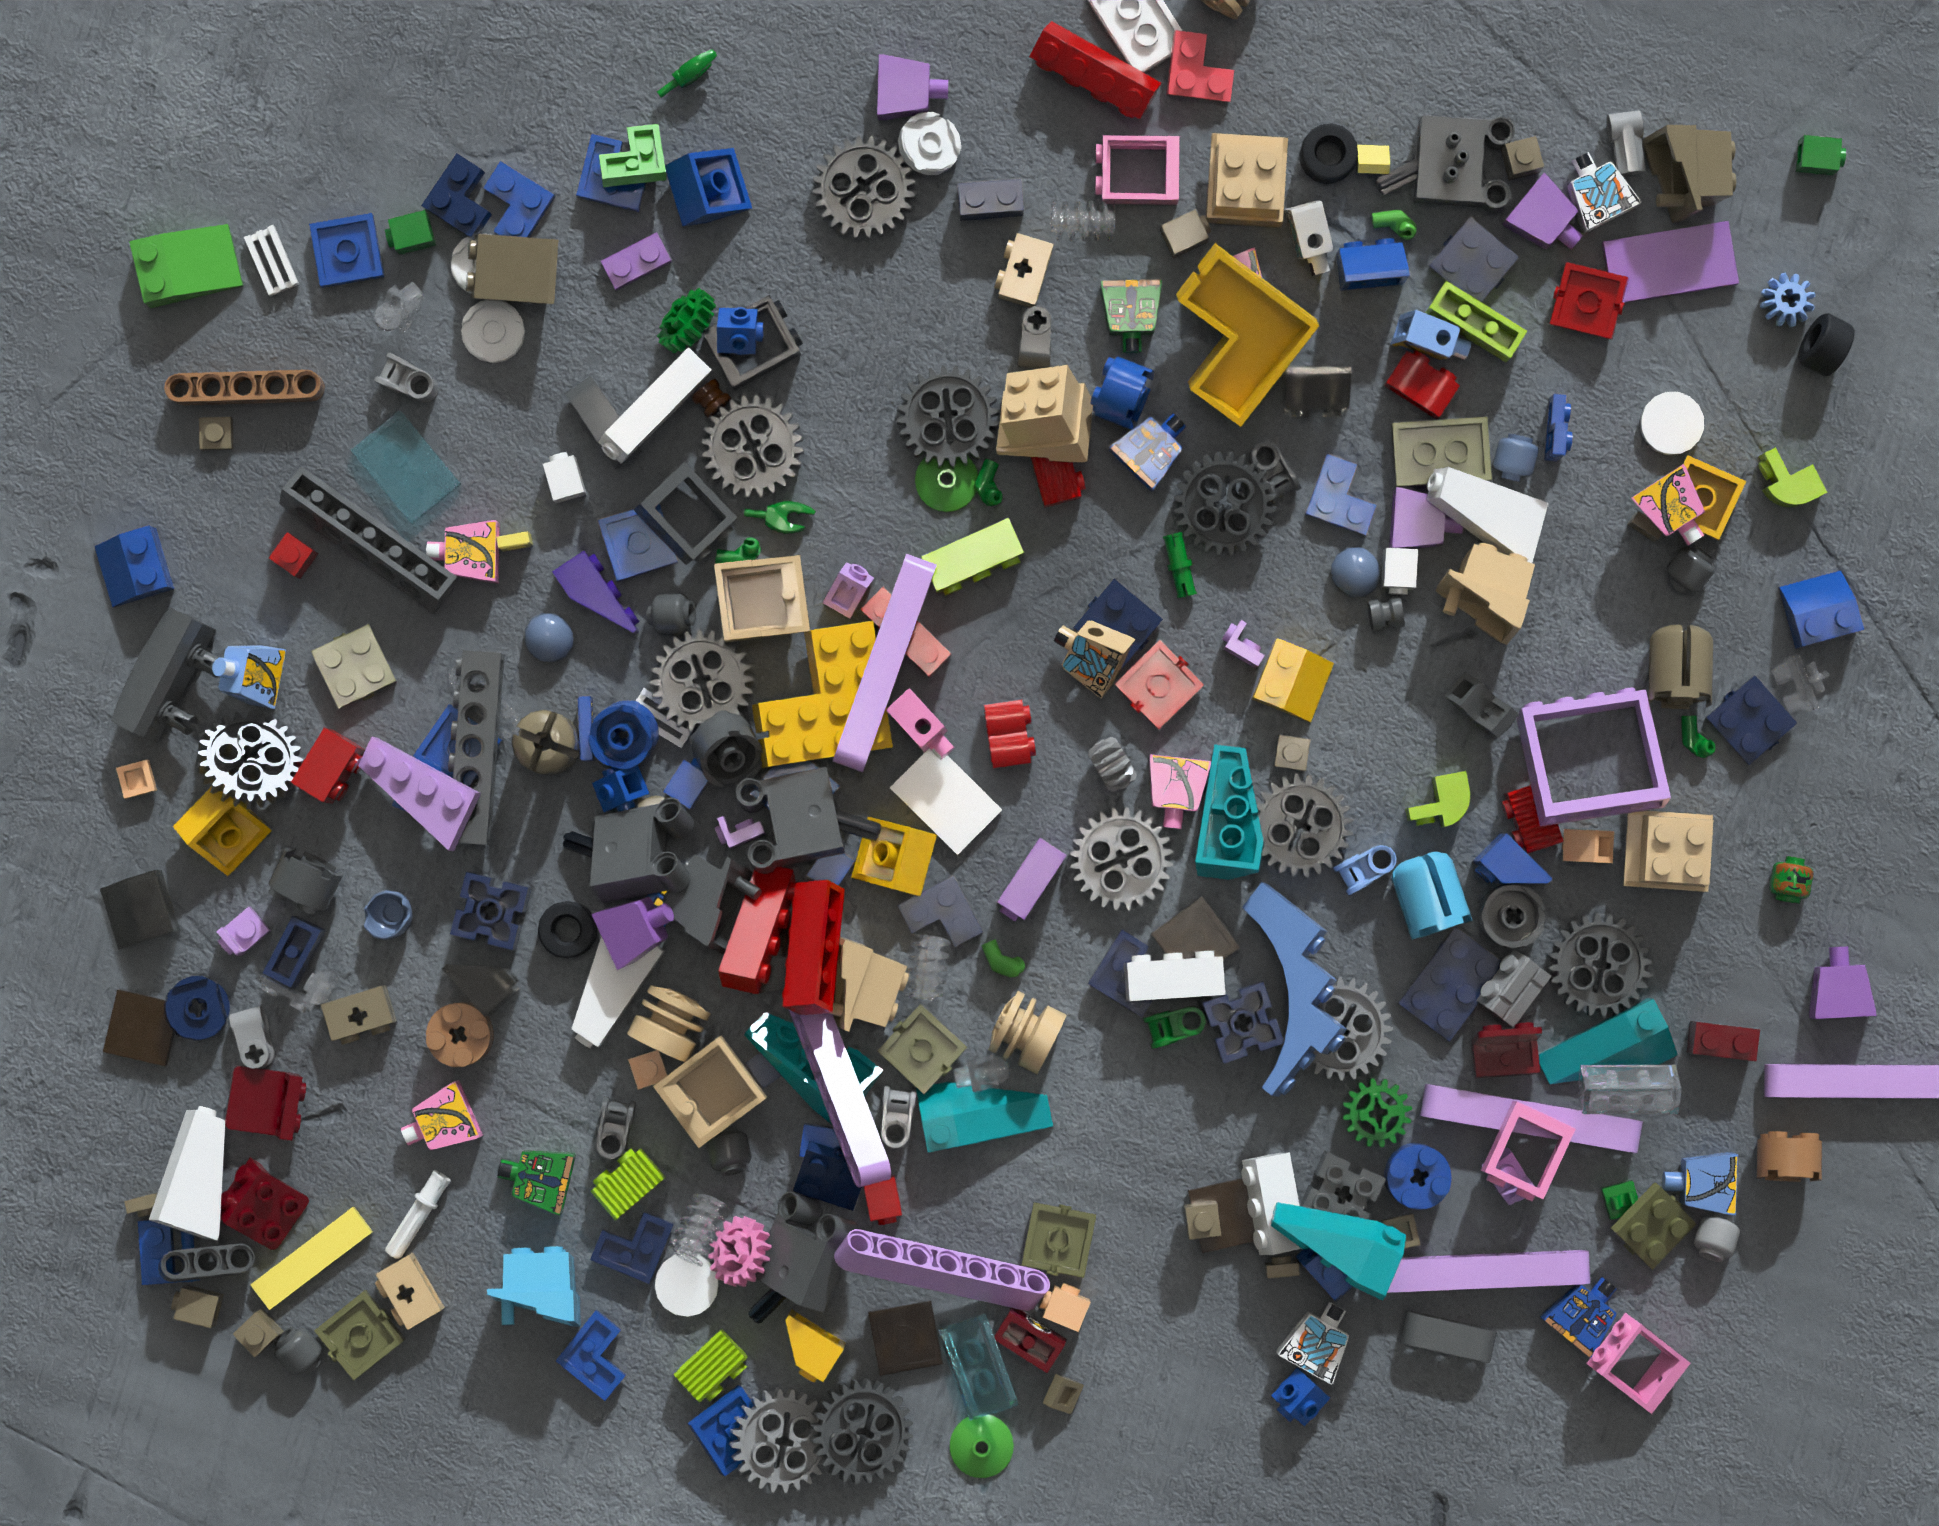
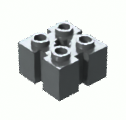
(1335, 1174)

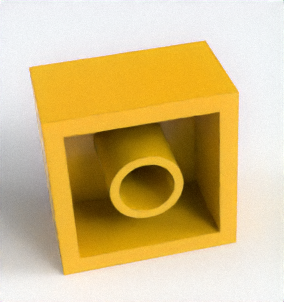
(1717, 493)

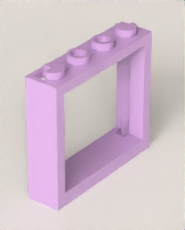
(1599, 806)

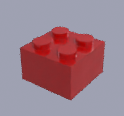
(329, 766)

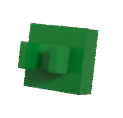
(1619, 1198)

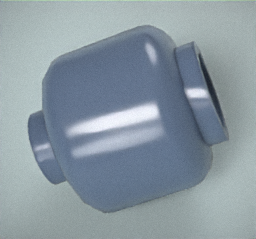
(1515, 457)

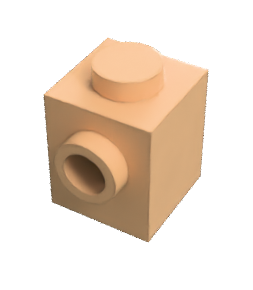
(1588, 846)
(1065, 1306)

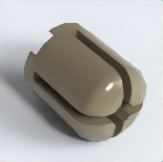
(1680, 666)
(541, 725)

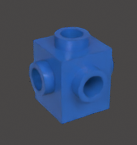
(738, 330)
(620, 788)
(1299, 1397)

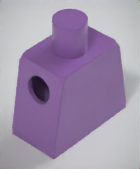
(906, 87)
(1544, 216)
(1417, 521)
(633, 929)
(1841, 988)

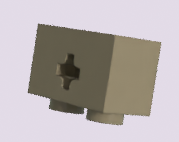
(340, 1011)

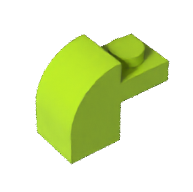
(1786, 488)
(1451, 804)

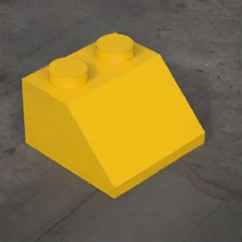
(1292, 680)
(221, 831)
(896, 858)
(812, 1347)

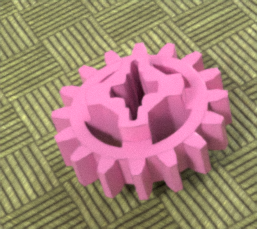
(739, 1251)

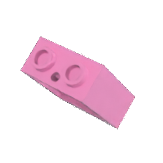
(1167, 143)
(1500, 1178)
(1667, 1366)

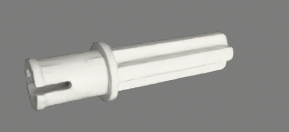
(424, 1203)

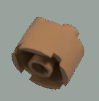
(442, 1040)
(1789, 1158)

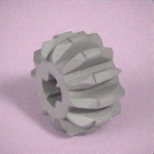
(1112, 764)

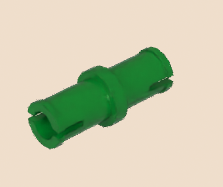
(1179, 565)

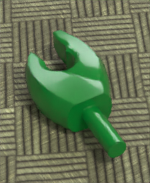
(689, 71)
(777, 516)

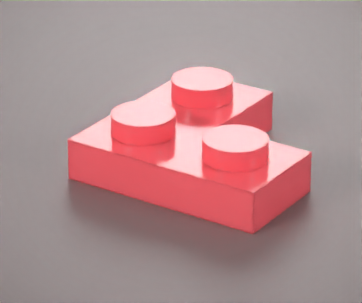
(1190, 77)

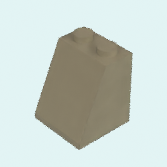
(512, 268)

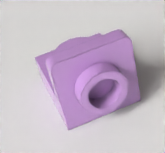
(848, 589)
(1246, 650)
(745, 832)
(242, 932)
(1510, 1165)

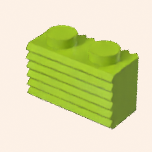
(627, 1183)
(711, 1366)

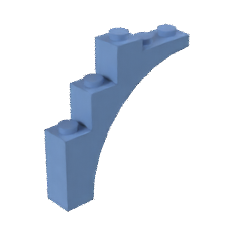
(1307, 983)

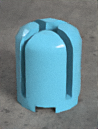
(1430, 894)

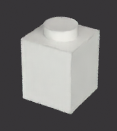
(564, 477)
(1399, 570)

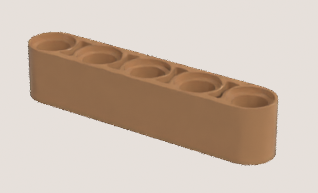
(229, 387)

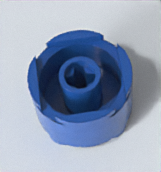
(1122, 392)
(629, 751)
(1434, 1183)

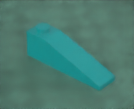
(1230, 826)
(1626, 1038)
(783, 1049)
(965, 1117)
(1355, 1245)

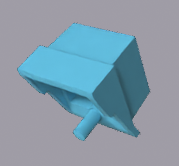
(539, 1284)

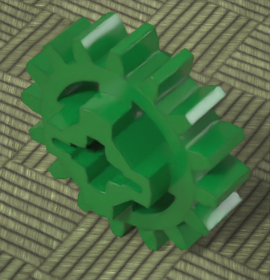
(686, 320)
(1362, 1114)

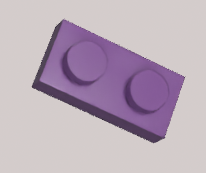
(636, 261)

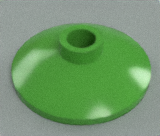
(941, 496)
(983, 1429)

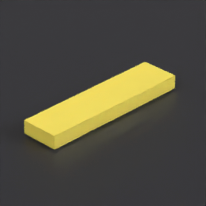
(311, 1258)

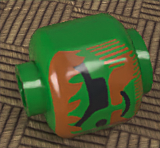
(1791, 880)

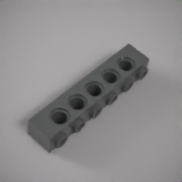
(367, 540)
(491, 667)

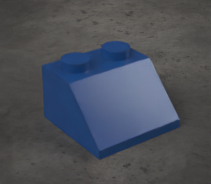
(707, 186)
(1372, 265)
(134, 566)
(1820, 609)
(1508, 863)

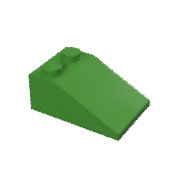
(185, 264)

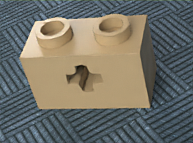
(1037, 256)
(425, 1299)

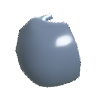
(1356, 572)
(548, 637)
(388, 915)

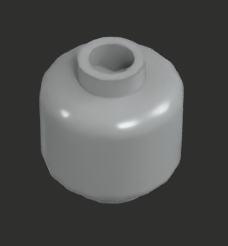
(1716, 1237)

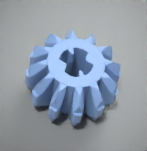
(1784, 310)

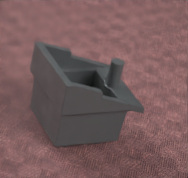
(712, 900)

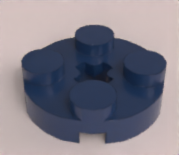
(212, 1017)

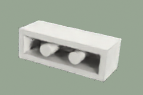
(1174, 976)
(1269, 1181)

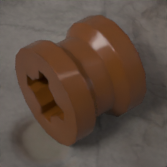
(711, 398)

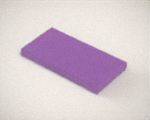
(1673, 261)

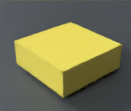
(1373, 159)
(514, 541)

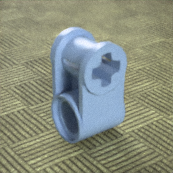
(1364, 868)

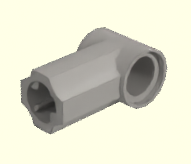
(1626, 133)

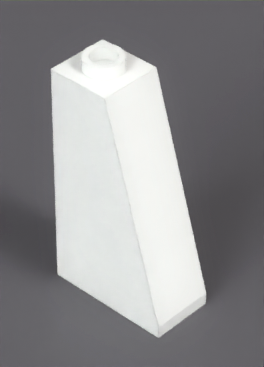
(654, 406)
(1489, 510)
(609, 994)
(193, 1178)

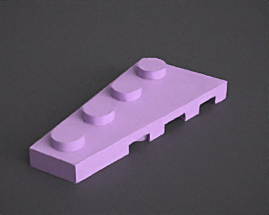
(425, 793)

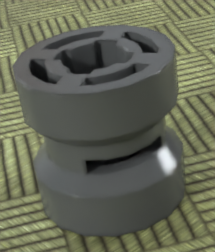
(1386, 613)

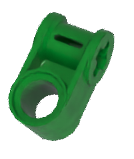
(1172, 1026)

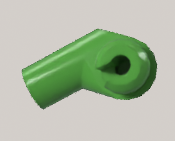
(1397, 221)
(1002, 964)

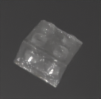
(317, 986)

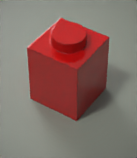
(293, 555)
(883, 1201)

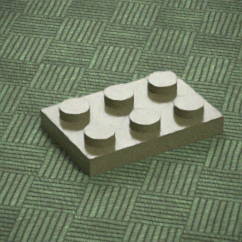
(1438, 444)

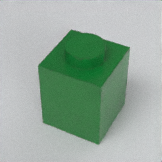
(1820, 155)
(410, 232)

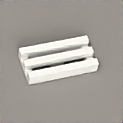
(261, 237)
(685, 731)

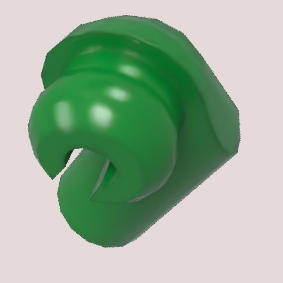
(985, 484)
(747, 551)
(1693, 740)

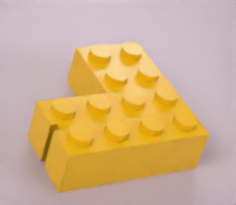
(1258, 328)
(813, 724)

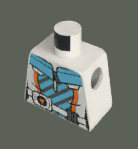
(1599, 193)
(1303, 222)
(1317, 1343)

